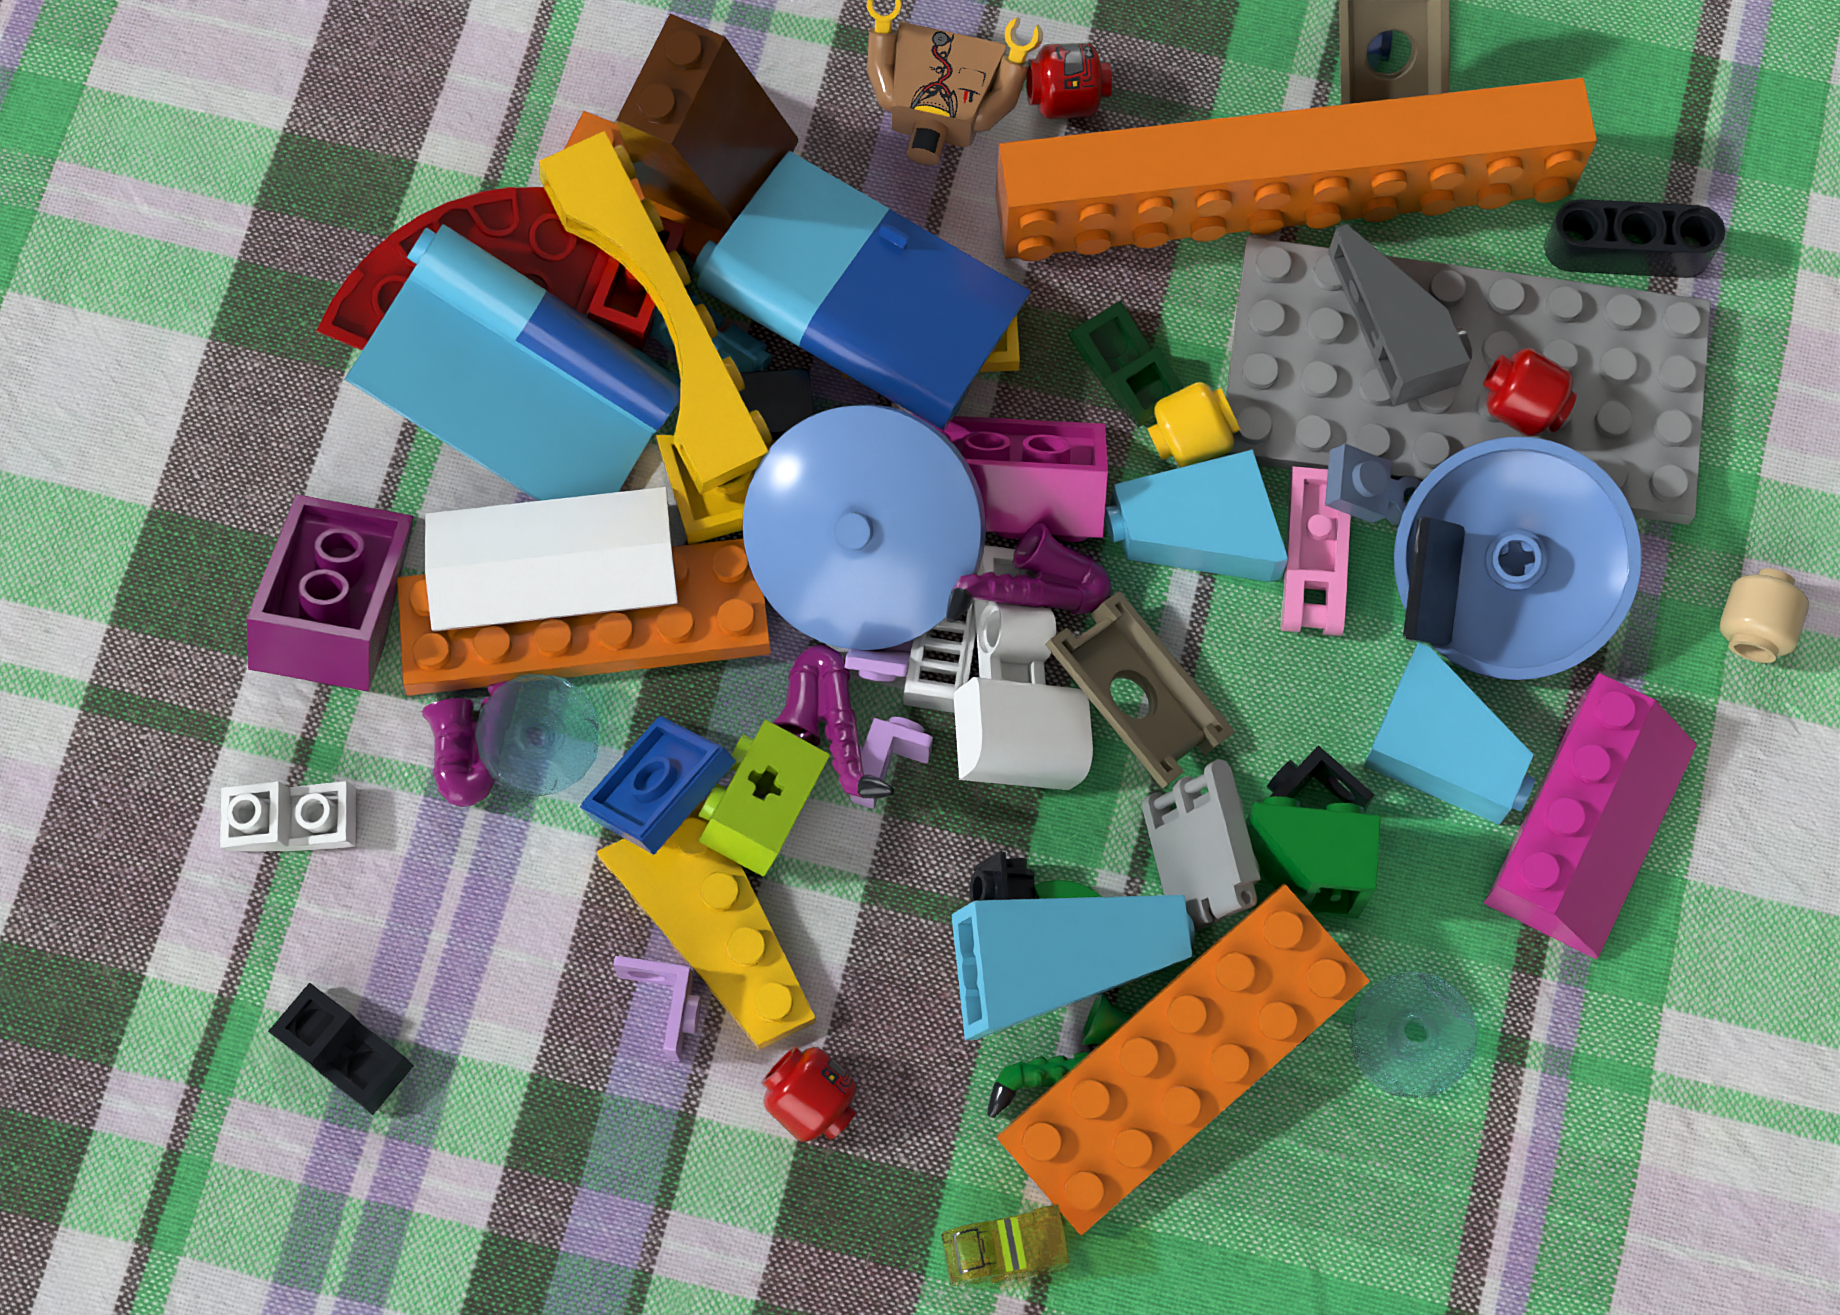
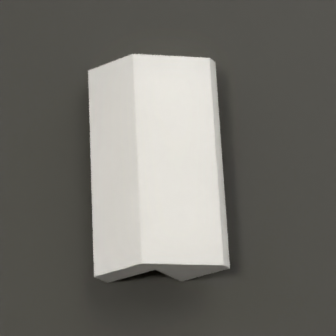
(549, 559)

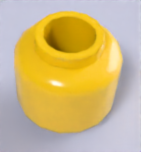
(1194, 425)

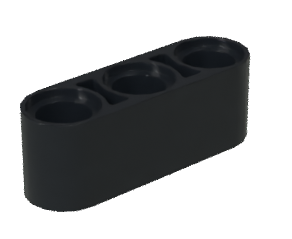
(1656, 224)

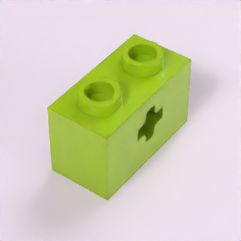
(753, 828)

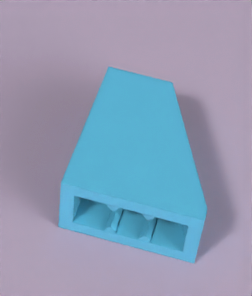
(1200, 519)
(1450, 743)

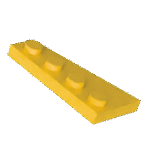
(716, 927)

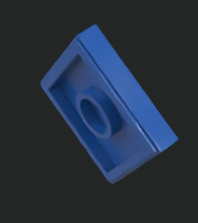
(657, 784)

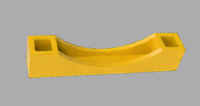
(599, 204)

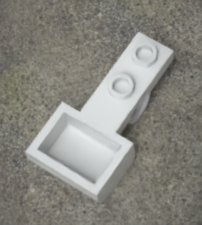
(1009, 719)

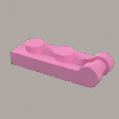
(1316, 555)

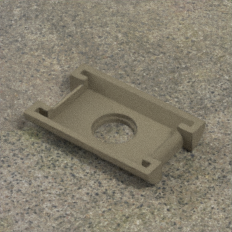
(1429, 62)
(1129, 649)

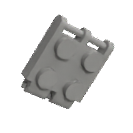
(1204, 845)

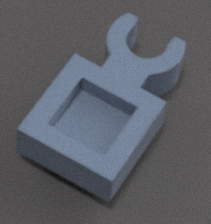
(1364, 487)

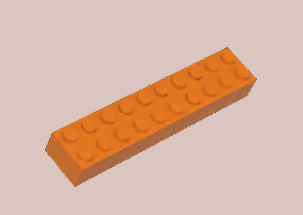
(1292, 169)

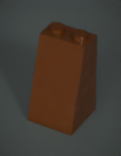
(701, 126)

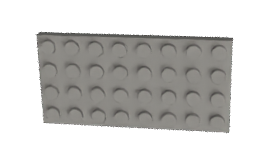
(1311, 384)

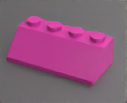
(1036, 473)
(1593, 817)

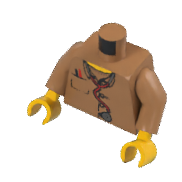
(943, 82)

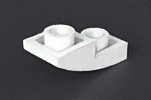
(288, 817)

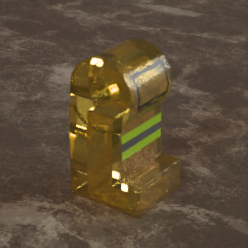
(1006, 1248)

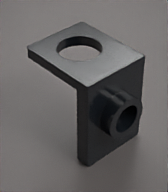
(1326, 770)

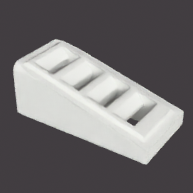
(936, 694)

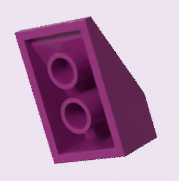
(328, 593)

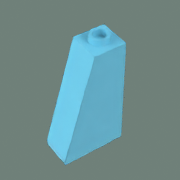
(1053, 952)

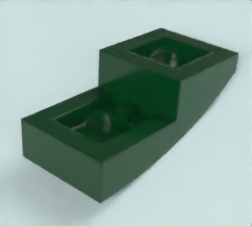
(1125, 362)

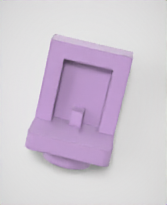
(885, 738)

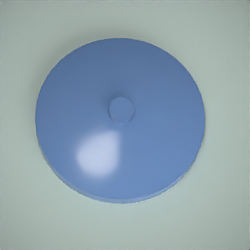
(863, 526)
(1542, 559)

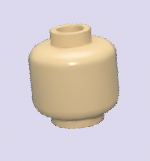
(1764, 615)

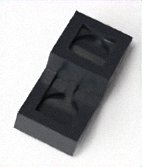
(341, 1048)

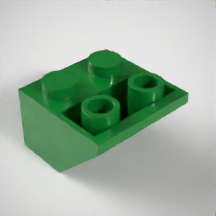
(1317, 853)

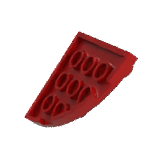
(506, 222)

